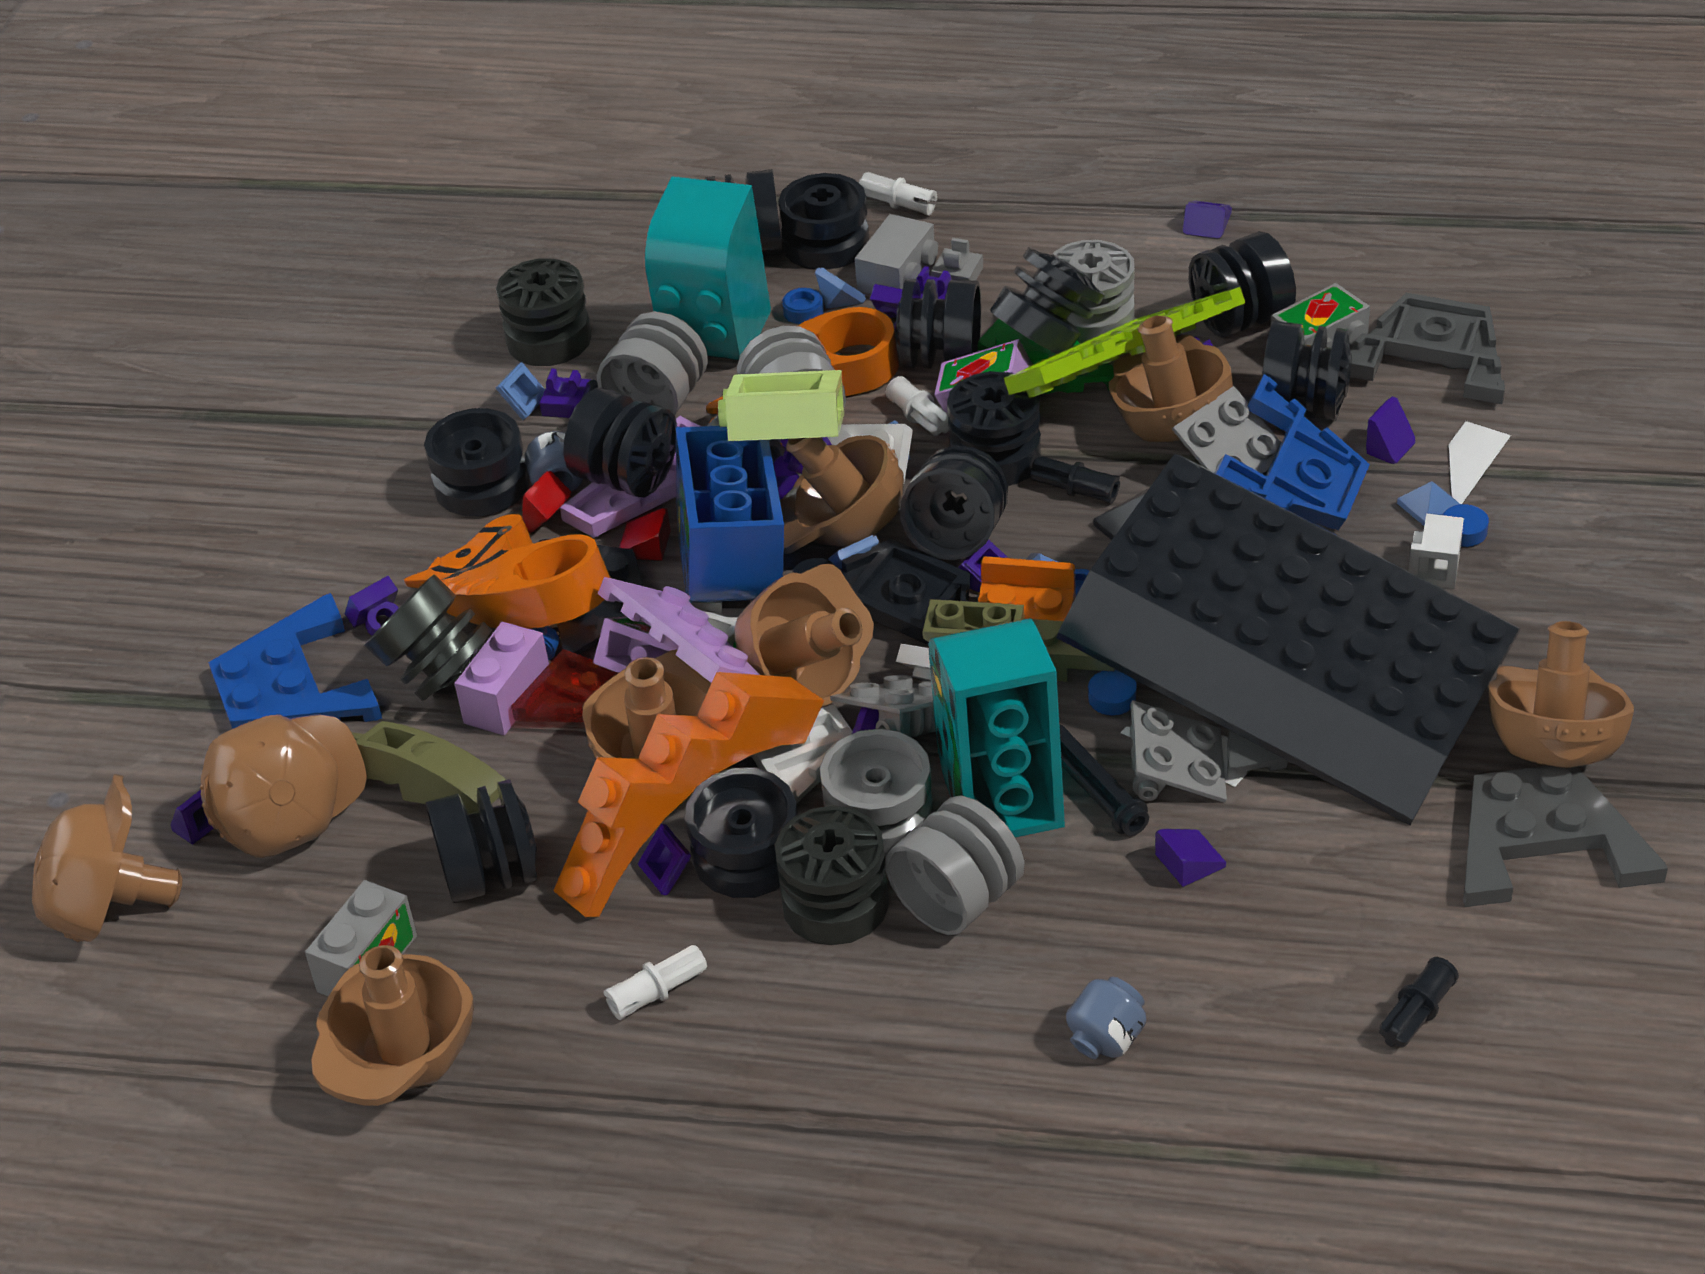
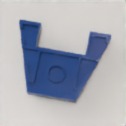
(1312, 469)
(273, 677)

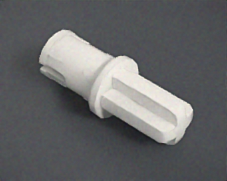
(898, 193)
(917, 405)
(654, 982)

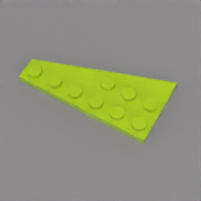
(1113, 343)

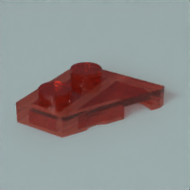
(561, 690)

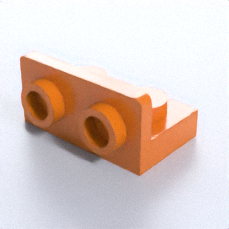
(1041, 586)

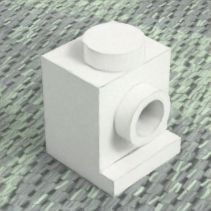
(1437, 550)

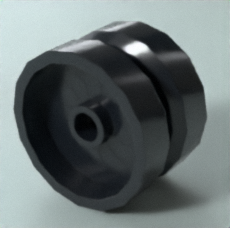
(823, 220)
(476, 462)
(735, 829)

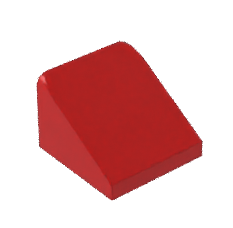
(543, 500)
(648, 535)

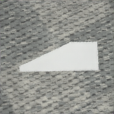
(1471, 455)

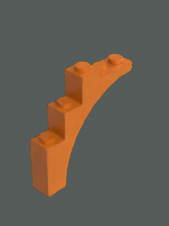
(634, 796)

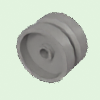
(881, 777)

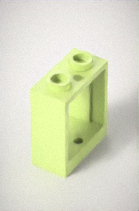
(783, 405)

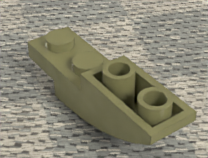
(953, 617)
(424, 765)

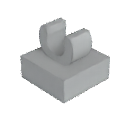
(959, 262)

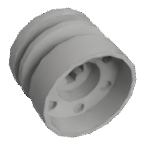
(1112, 273)
(785, 351)
(655, 361)
(954, 865)

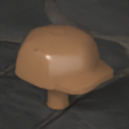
(1167, 380)
(842, 491)
(807, 630)
(626, 706)
(1561, 710)
(280, 781)
(85, 868)
(390, 1027)

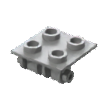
(1228, 429)
(900, 703)
(1175, 753)

